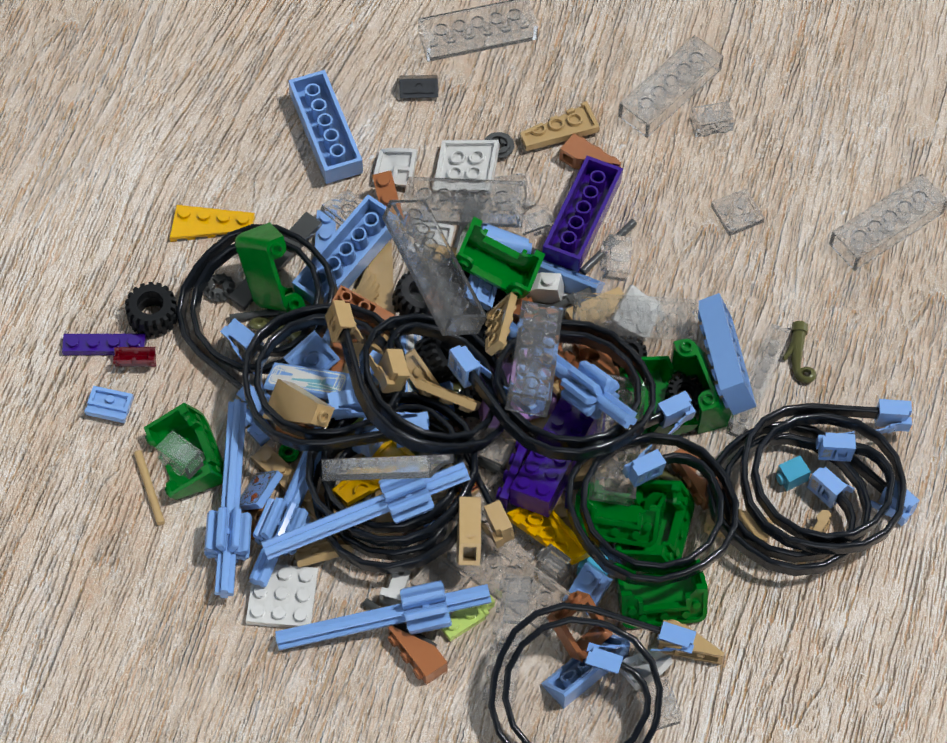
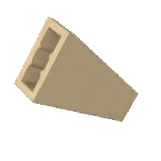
(299, 405)

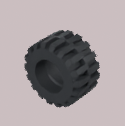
(148, 296)
(403, 300)
(435, 356)

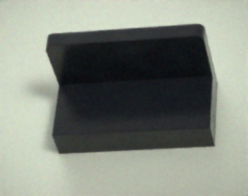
(418, 86)

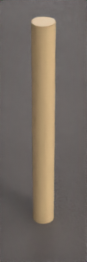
(149, 487)

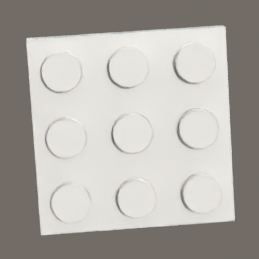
(468, 159)
(286, 598)

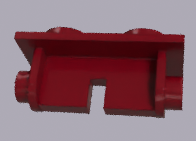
(134, 357)

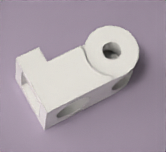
(391, 595)

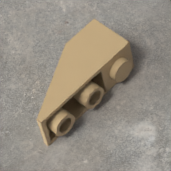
(469, 531)

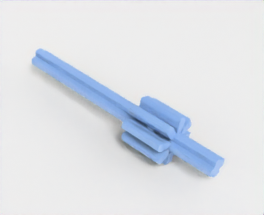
(589, 389)
(399, 496)
(280, 517)
(229, 529)
(421, 607)

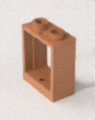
(595, 635)

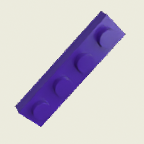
(99, 343)
(516, 462)

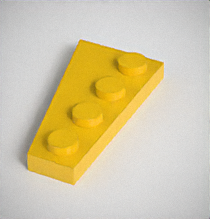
(200, 222)
(354, 490)

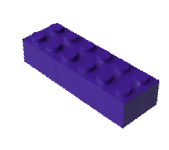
(582, 213)
(544, 479)

